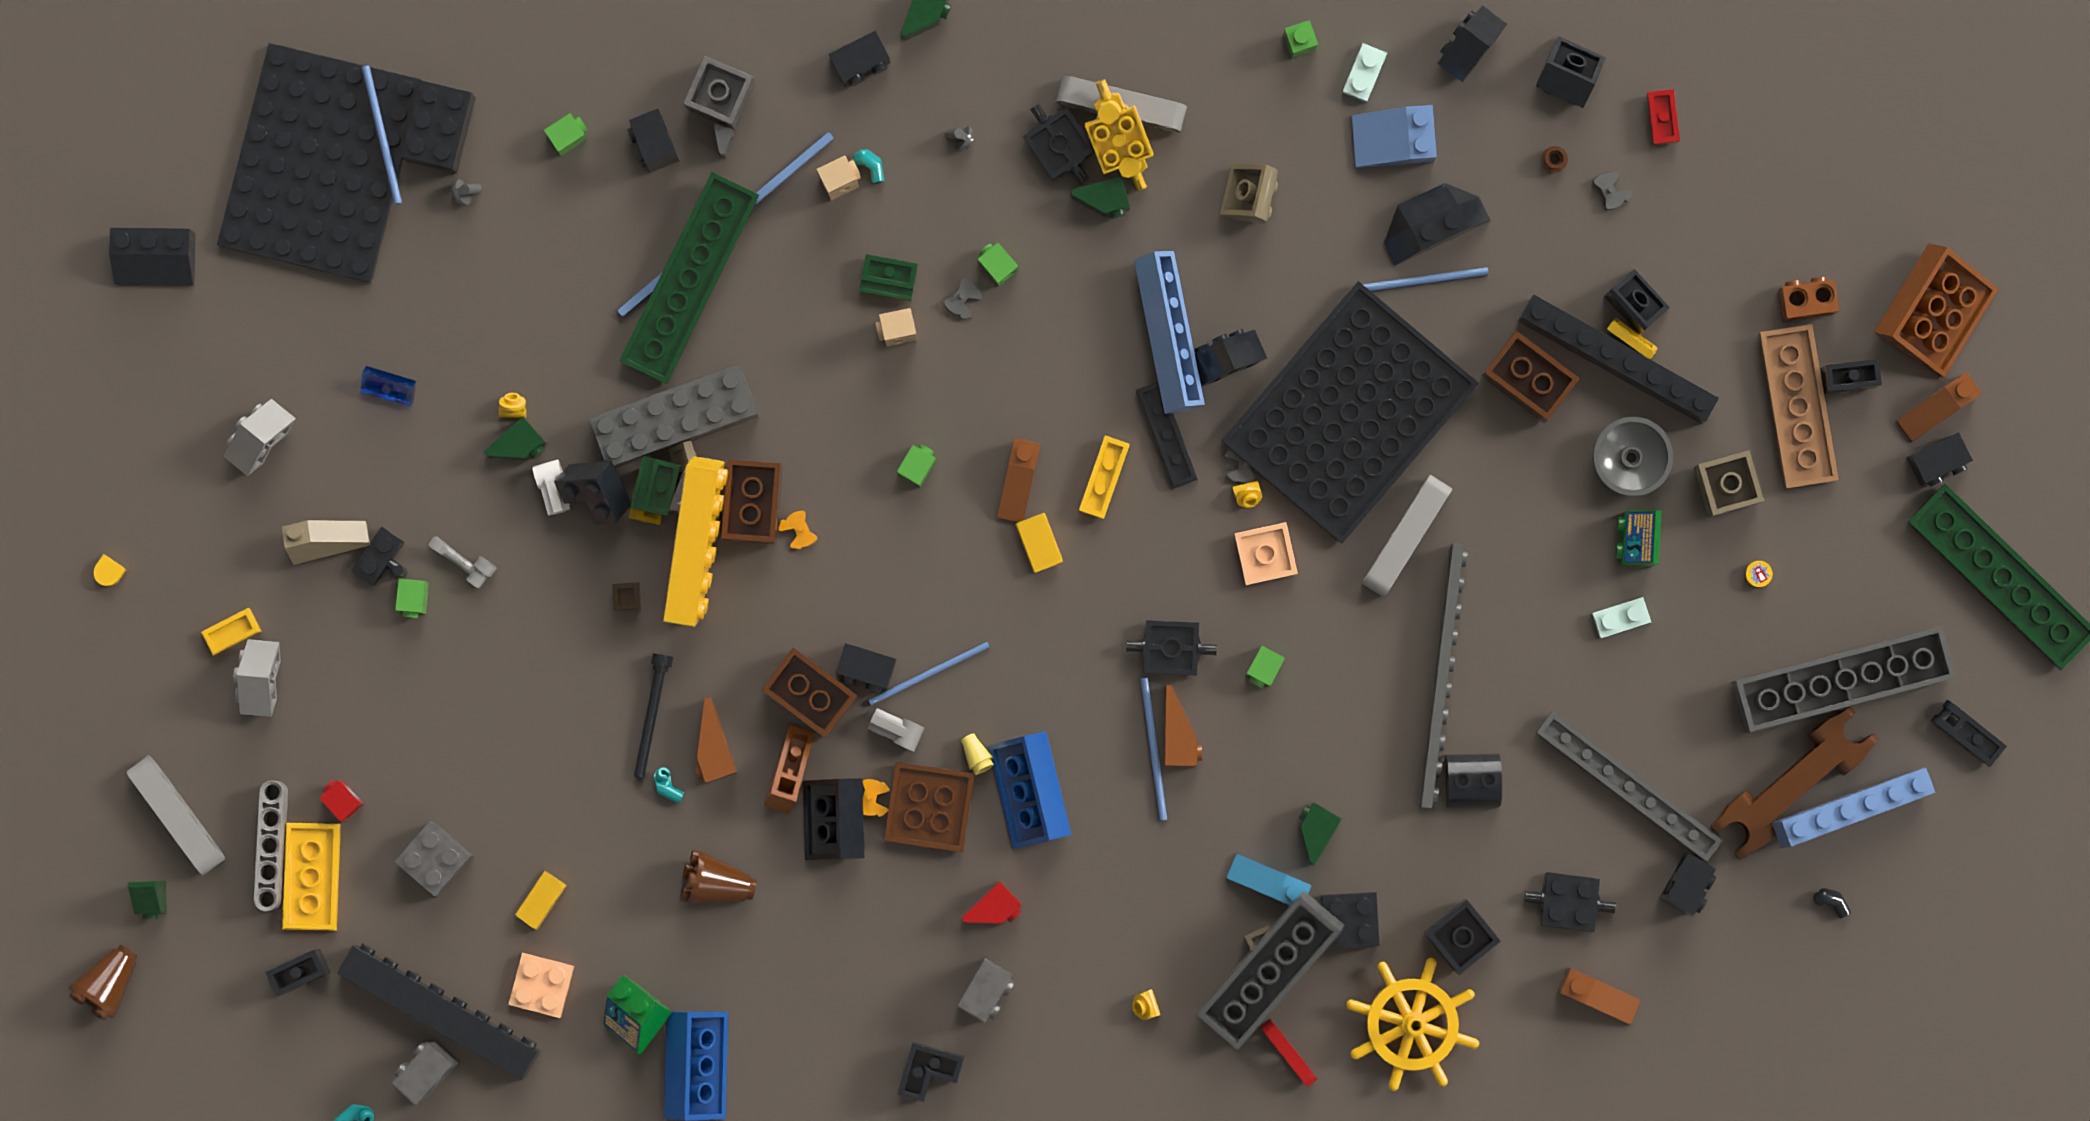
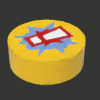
(1758, 574)

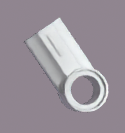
(545, 475)

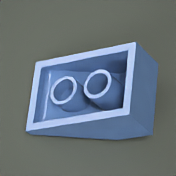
(1394, 137)

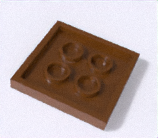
(929, 807)

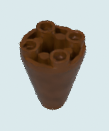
(714, 881)
(105, 982)

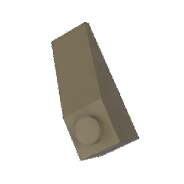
(323, 538)

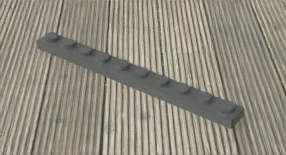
(1444, 664)

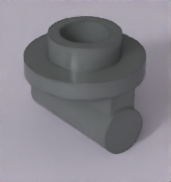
(962, 137)
(461, 191)

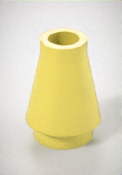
(976, 754)

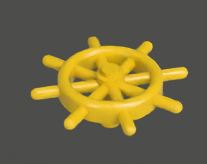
(1412, 1024)

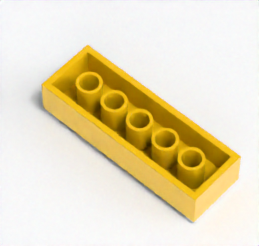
(694, 541)

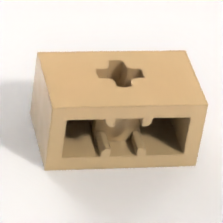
(839, 177)
(896, 327)

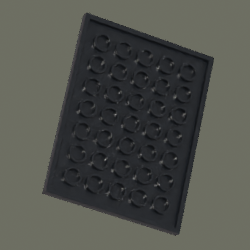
(313, 164)
(1350, 412)

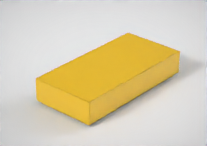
(1632, 338)
(231, 631)

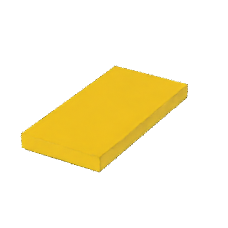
(311, 876)

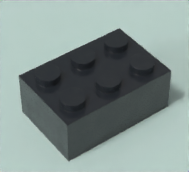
(438, 126)

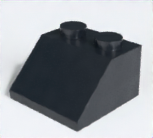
(1570, 72)

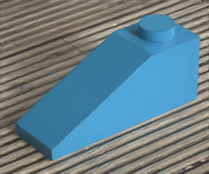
(1266, 880)

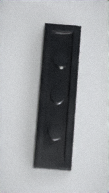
(1167, 437)

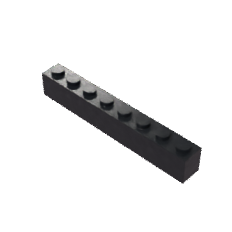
(1618, 359)
(438, 1011)

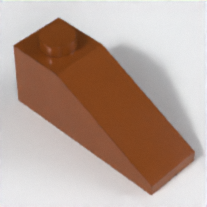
(1939, 406)
(1018, 480)
(1180, 739)
(713, 750)
(789, 769)
(1598, 995)

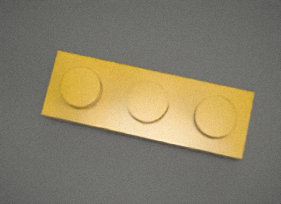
(1104, 477)

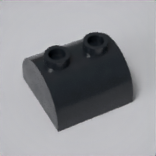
(1473, 780)

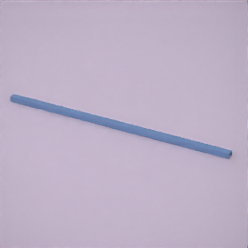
(763, 192)

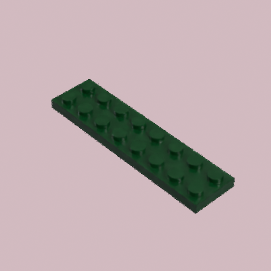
(689, 278)
(2002, 576)

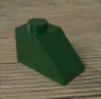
(924, 16)
(1104, 197)
(517, 443)
(1317, 829)
(148, 898)

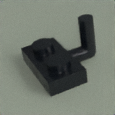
(380, 557)

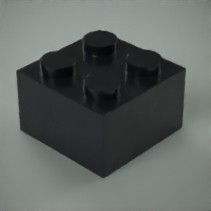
(1359, 917)
(1461, 936)

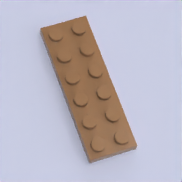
(1798, 406)

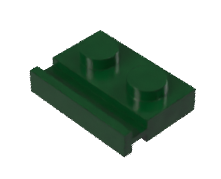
(888, 277)
(655, 486)

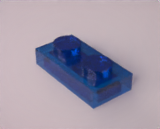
(388, 386)

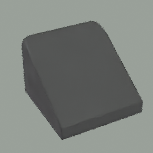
(724, 139)

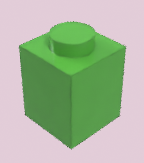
(1300, 39)
(566, 133)
(997, 263)
(917, 464)
(412, 597)
(1264, 667)

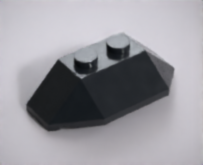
(1432, 220)

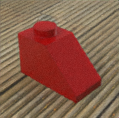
(995, 907)

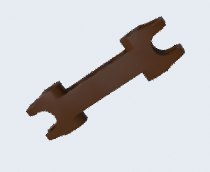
(1759, 813)

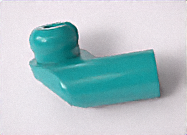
(871, 161)
(664, 785)
(356, 1113)

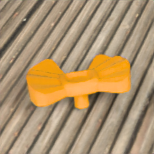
(797, 522)
(872, 789)

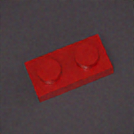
(1663, 117)

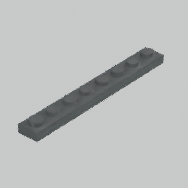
(1629, 786)

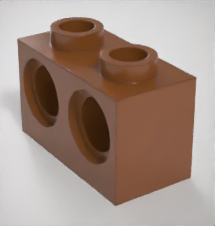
(1809, 305)

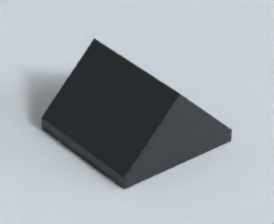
(1636, 301)

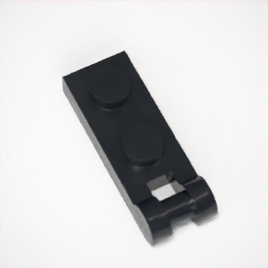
(1969, 733)

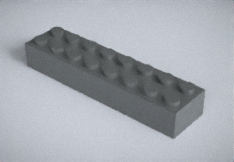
(1843, 679)

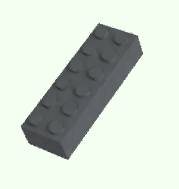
(674, 417)
(1270, 969)

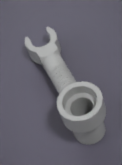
(477, 573)

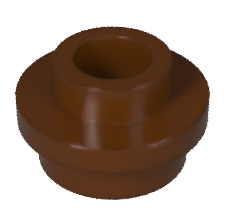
(1560, 153)

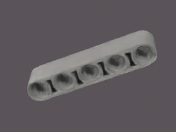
(1152, 110)
(1407, 536)
(175, 815)
(264, 858)

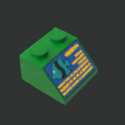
(1639, 538)
(634, 1013)

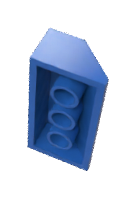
(1029, 790)
(696, 1065)

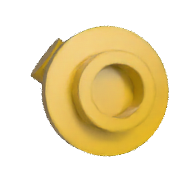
(512, 406)
(1247, 494)
(1145, 1005)

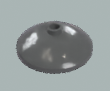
(1651, 452)

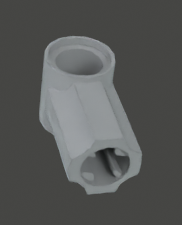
(900, 731)

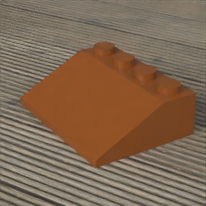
(1936, 309)

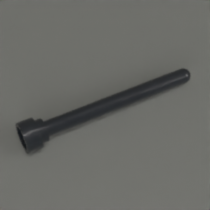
(661, 665)

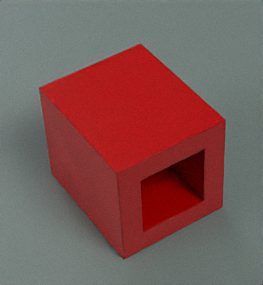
(340, 800)

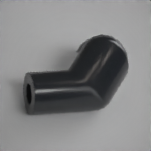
(1834, 899)

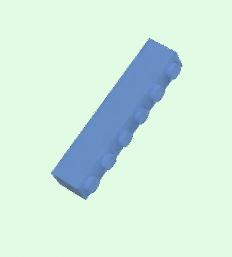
(1169, 332)
(1853, 807)

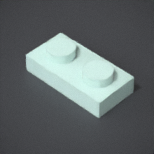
(1364, 73)
(1621, 617)

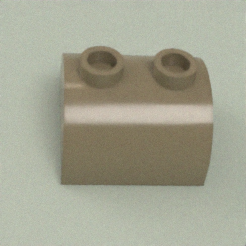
(1249, 192)

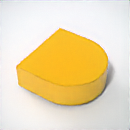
(108, 572)

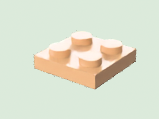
(1265, 553)
(541, 985)

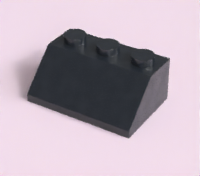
(152, 256)
(833, 819)

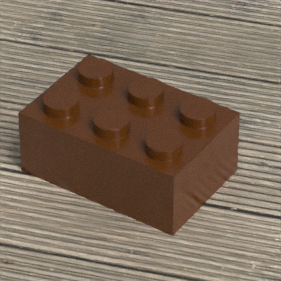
(1530, 377)
(752, 502)
(809, 693)

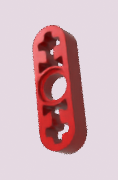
(1288, 1052)

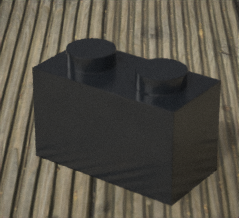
(860, 59)
(1851, 376)
(1939, 459)
(865, 667)
(298, 972)

